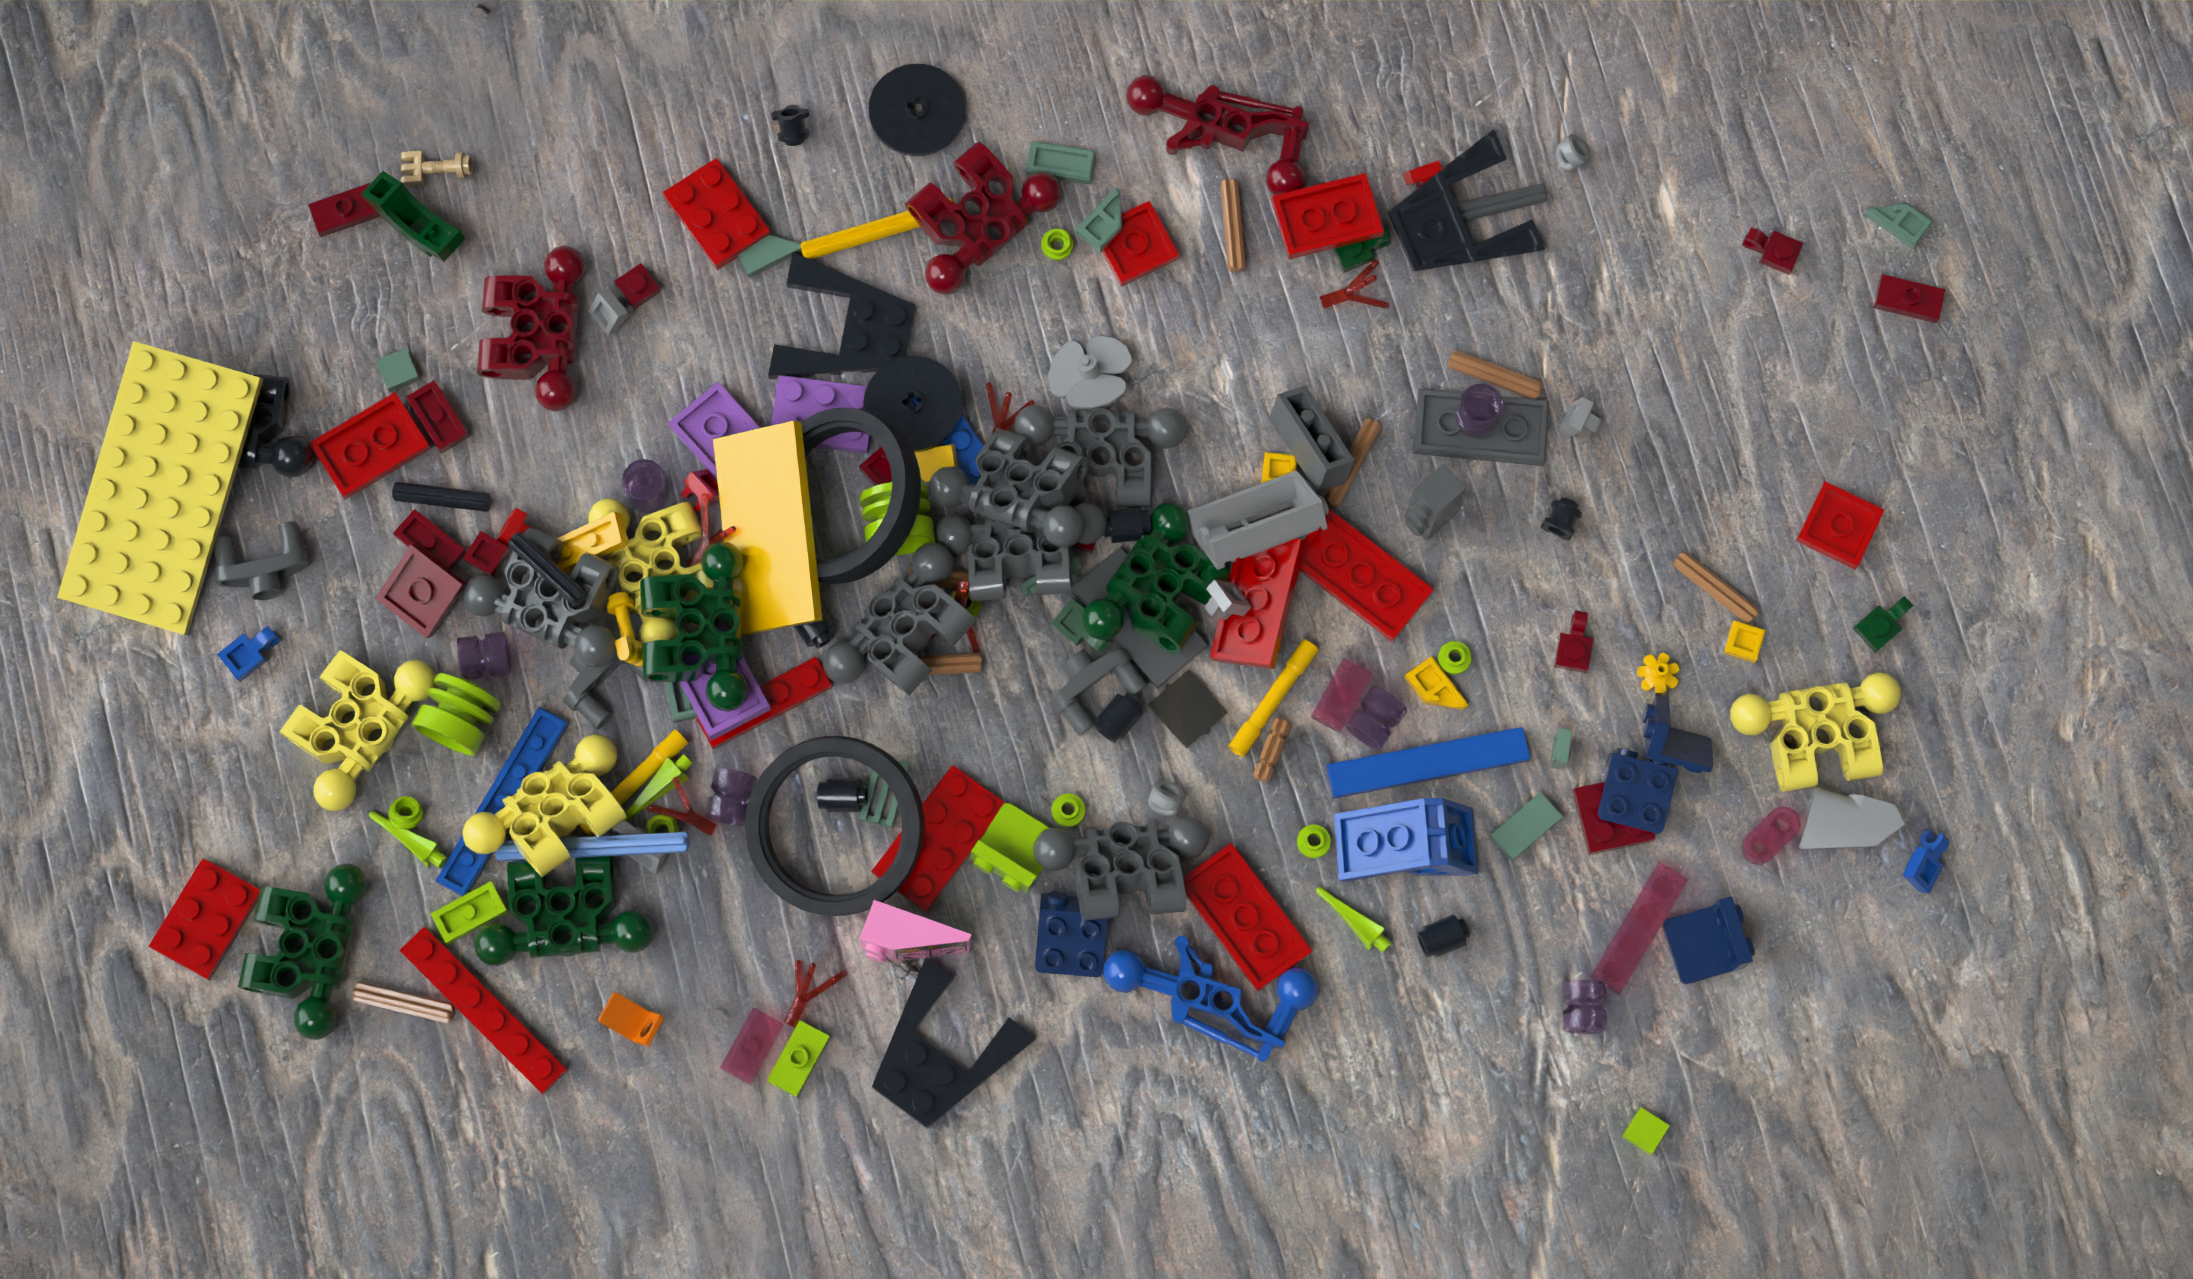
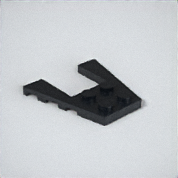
(1433, 227)
(873, 333)
(921, 1077)

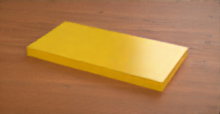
(769, 504)

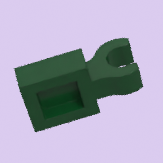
(1360, 253)
(1070, 624)
(1881, 626)

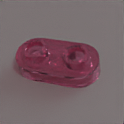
(1770, 836)

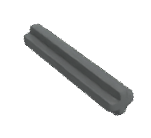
(1502, 202)

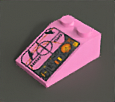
(905, 936)

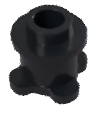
(791, 124)
(1562, 518)

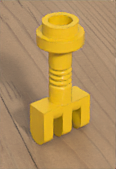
(627, 647)

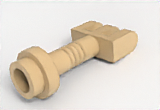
(419, 168)

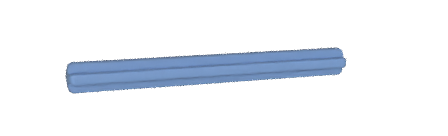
(610, 846)

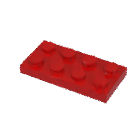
(1363, 577)
(1268, 586)
(955, 820)
(1244, 917)

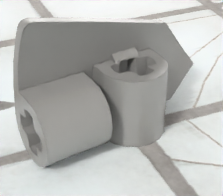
(1847, 821)

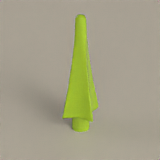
(660, 784)
(421, 847)
(1367, 930)

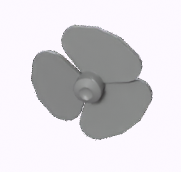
(1082, 377)

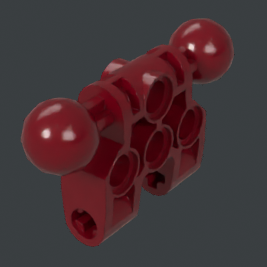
(931, 207)
(504, 298)

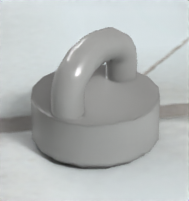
(1573, 150)
(1166, 798)

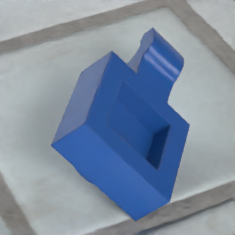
(245, 655)
(1924, 864)

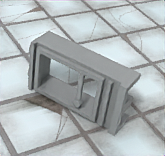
(1213, 520)

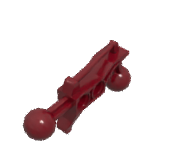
(1148, 96)

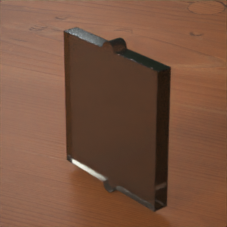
(1187, 709)

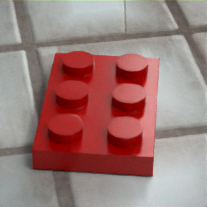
(716, 213)
(1327, 216)
(369, 445)
(205, 919)

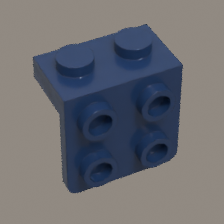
(1672, 745)
(1637, 792)
(1066, 941)
(1708, 942)

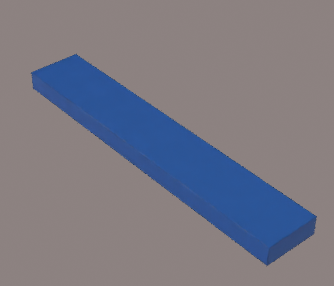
(527, 757)
(1427, 762)

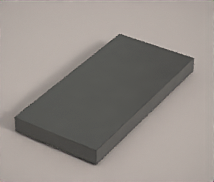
(1516, 438)
(1150, 659)

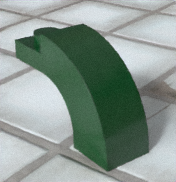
(411, 218)

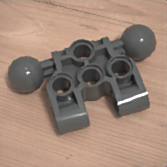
(1164, 428)
(1017, 491)
(1003, 552)
(909, 608)
(561, 620)
(1141, 855)

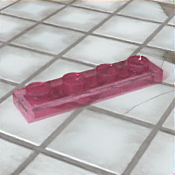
(1639, 928)

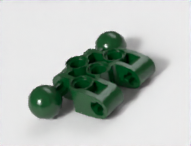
(1137, 592)
(662, 599)
(594, 876)
(280, 908)

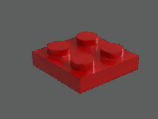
(1140, 245)
(1840, 525)

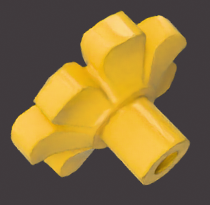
(1658, 673)

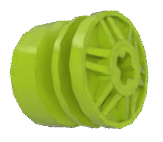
(875, 504)
(458, 710)

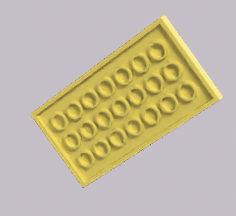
(160, 488)

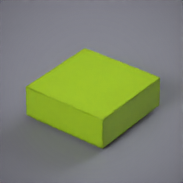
(1645, 1131)

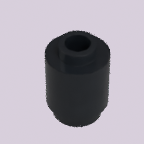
(1127, 524)
(816, 633)
(1118, 717)
(842, 795)
(1443, 936)

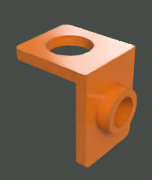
(630, 1019)

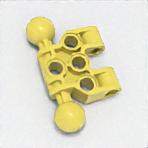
(677, 528)
(1797, 767)
(337, 787)
(551, 807)

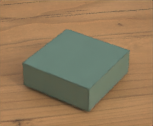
(397, 370)
(1561, 749)

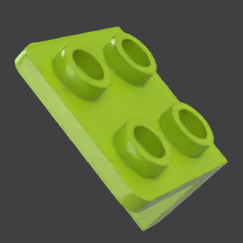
(1008, 848)

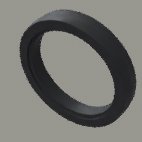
(904, 495)
(759, 839)

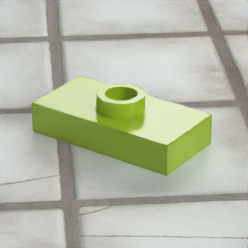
(469, 913)
(798, 1059)

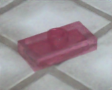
(1341, 695)
(751, 1046)

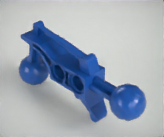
(1295, 988)

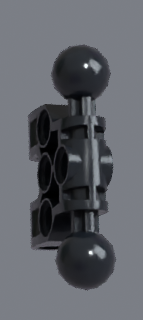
(291, 454)

